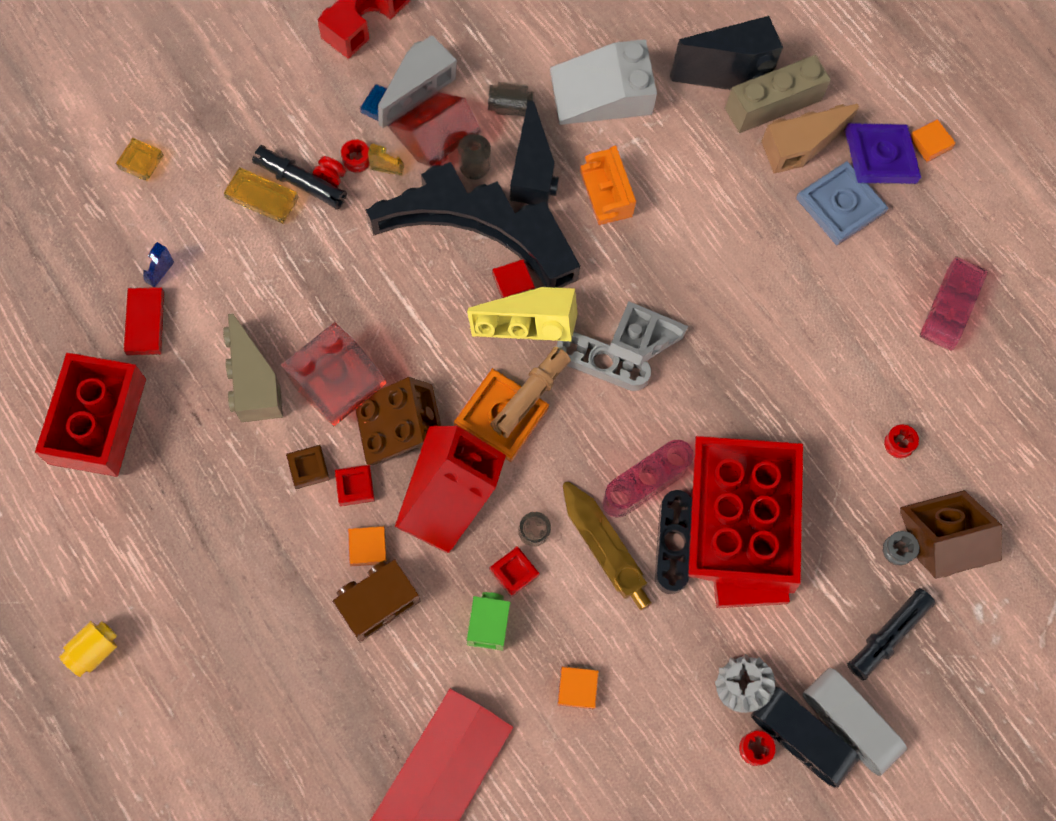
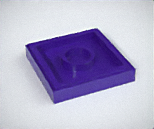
(882, 153)

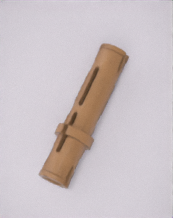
(540, 380)

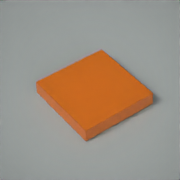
(485, 406)

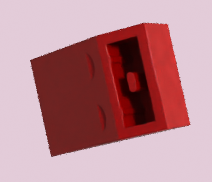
(448, 486)

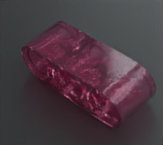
(953, 303)
(655, 464)

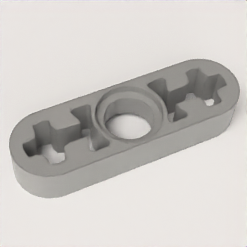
(622, 380)

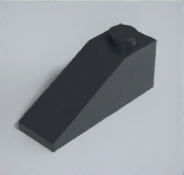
(534, 165)

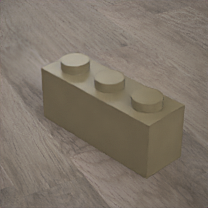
(777, 93)

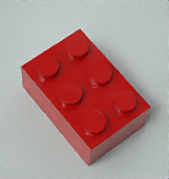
(91, 414)

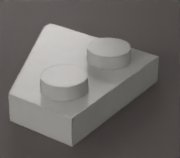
(644, 334)

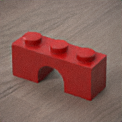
(346, 29)

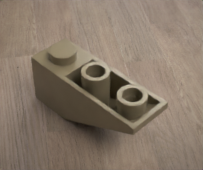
(255, 385)

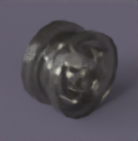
(528, 537)

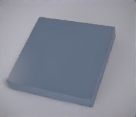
(841, 203)

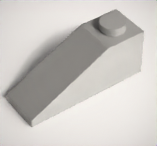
(420, 75)

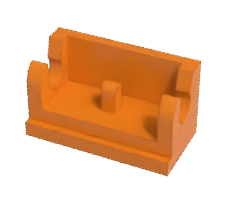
(608, 186)

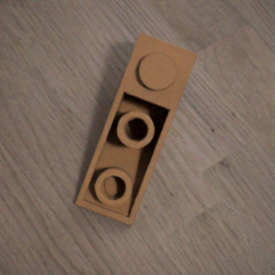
(798, 140)

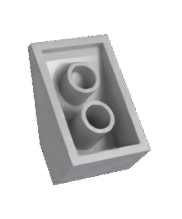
(605, 84)

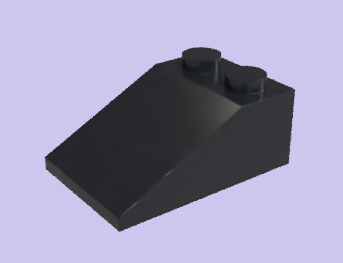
(727, 55)

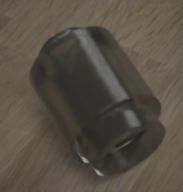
(509, 98)
(474, 156)

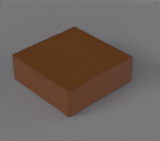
(307, 467)

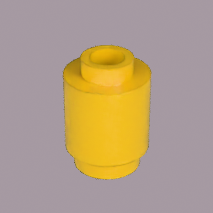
(88, 648)

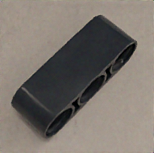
(806, 738)

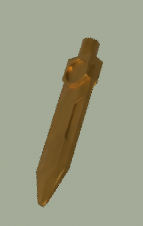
(605, 545)

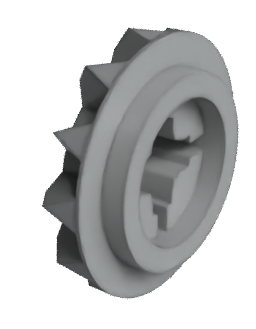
(756, 694)

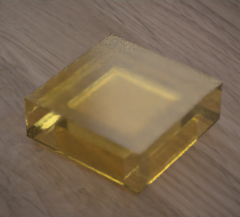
(139, 159)

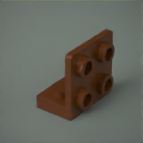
(396, 419)

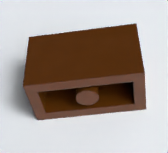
(376, 599)

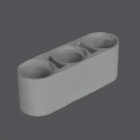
(854, 721)

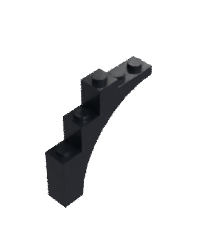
(486, 210)

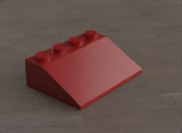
(747, 513)

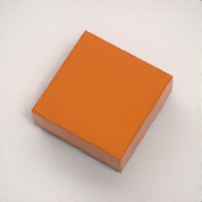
(932, 140)
(367, 546)
(577, 688)

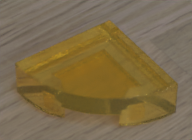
(383, 162)

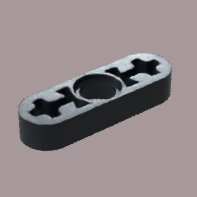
(681, 568)

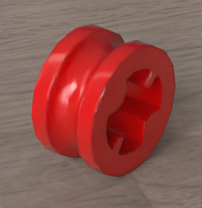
(354, 165)
(330, 170)
(909, 434)
(748, 754)

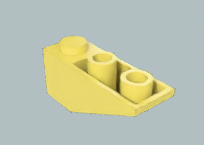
(533, 314)

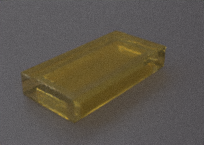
(261, 195)

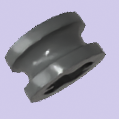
(890, 553)

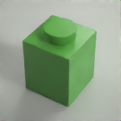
(488, 621)

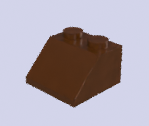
(953, 533)

